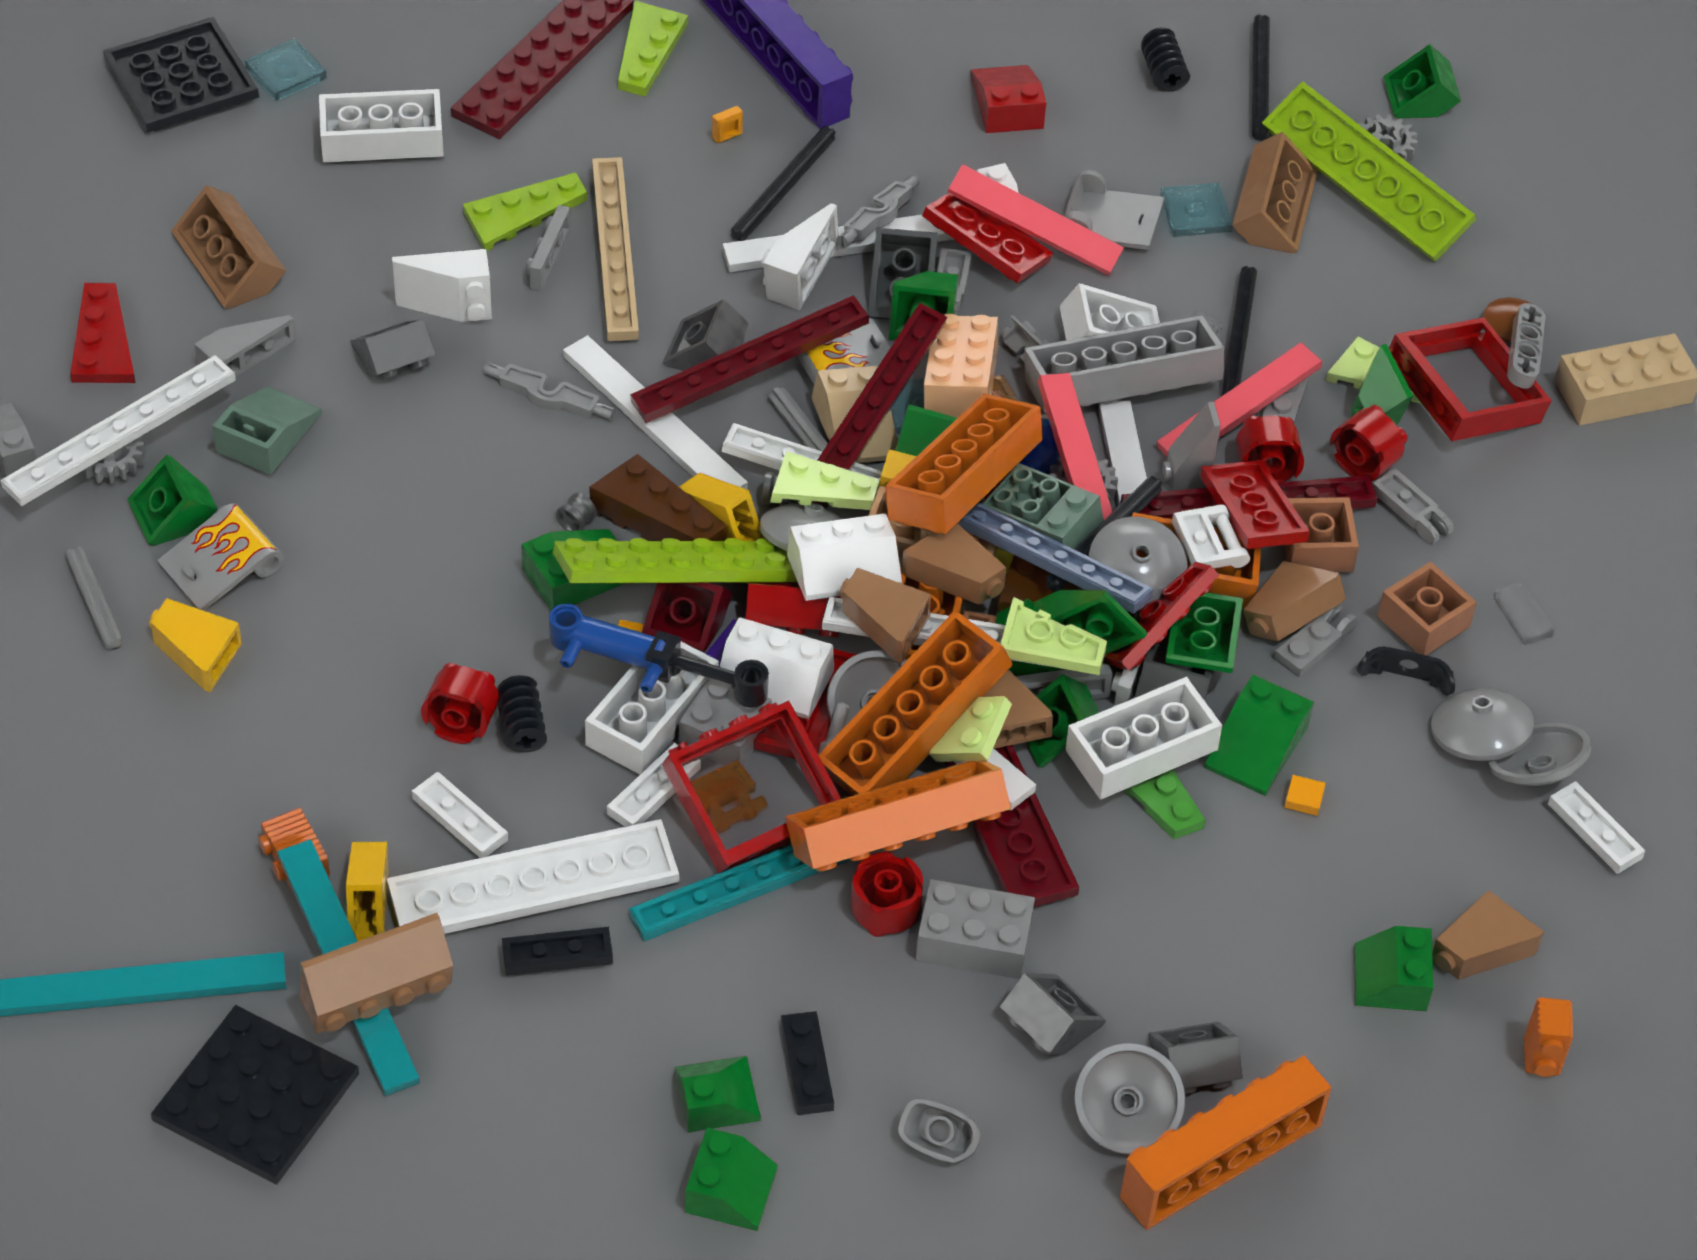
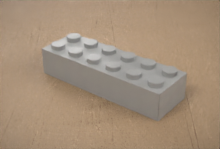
(1130, 361)

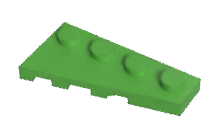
(1168, 804)

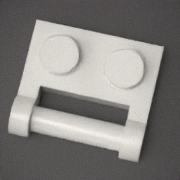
(1201, 540)

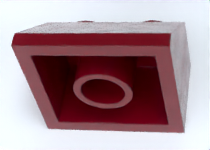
(688, 611)

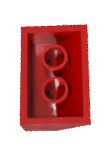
(785, 606)

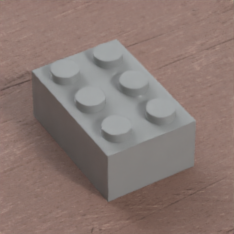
(975, 929)

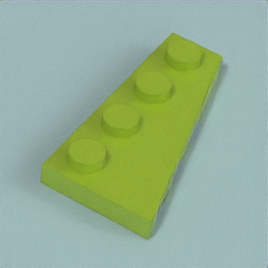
(648, 46)
(510, 211)

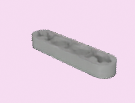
(1529, 346)

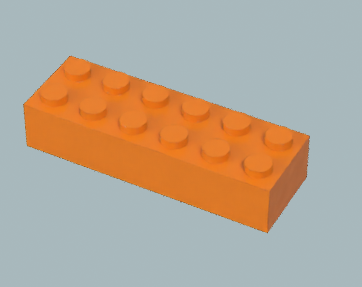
(964, 463)
(915, 707)
(898, 814)
(1224, 1141)

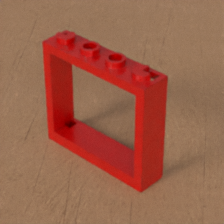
(1439, 400)
(712, 741)

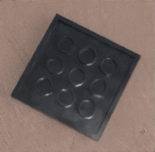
(180, 74)
(255, 1094)

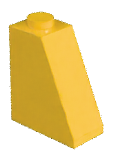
(728, 503)
(195, 640)
(367, 888)

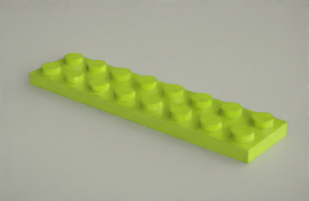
(1370, 172)
(672, 561)

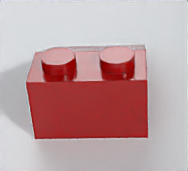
(1009, 98)

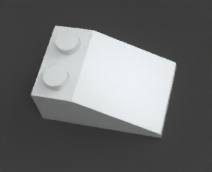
(799, 258)
(445, 284)
(1096, 311)

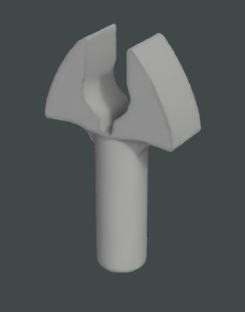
(837, 724)

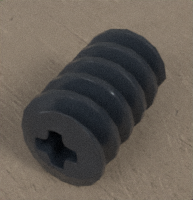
(1165, 59)
(521, 714)

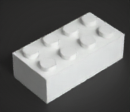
(381, 125)
(638, 724)
(1143, 737)

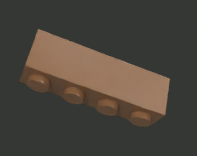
(1275, 195)
(227, 248)
(375, 974)

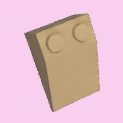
(834, 396)

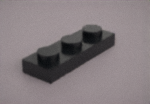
(557, 951)
(807, 1063)

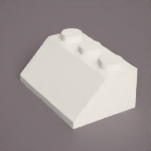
(832, 550)
(795, 663)

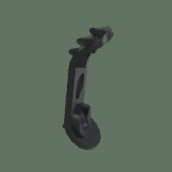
(1428, 668)

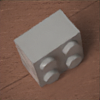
(715, 708)

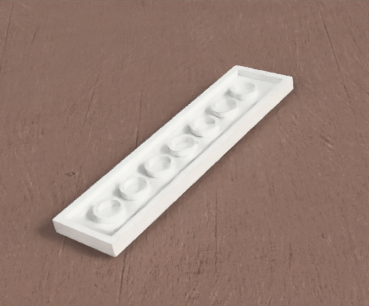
(537, 878)

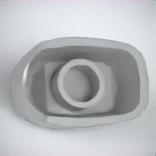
(939, 1130)

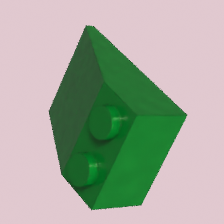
(548, 576)
(1095, 613)
(1207, 634)
(1260, 734)

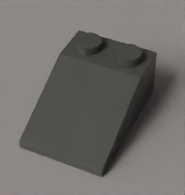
(897, 257)

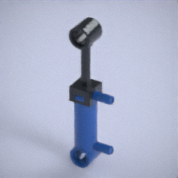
(658, 655)

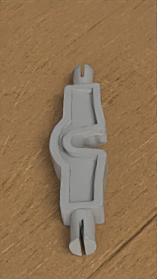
(884, 211)
(563, 397)

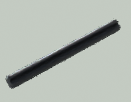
(1260, 96)
(783, 183)
(1239, 329)
(1133, 503)

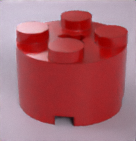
(1274, 442)
(1368, 443)
(460, 703)
(886, 893)

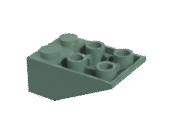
(263, 428)
(1047, 505)

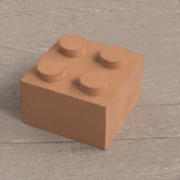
(1332, 534)
(1426, 609)

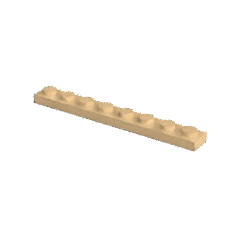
(615, 249)

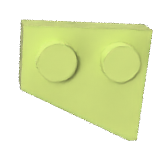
(974, 732)

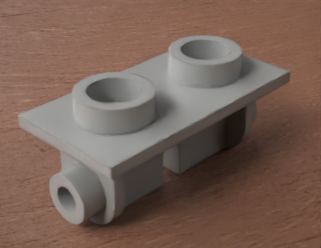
(1020, 337)

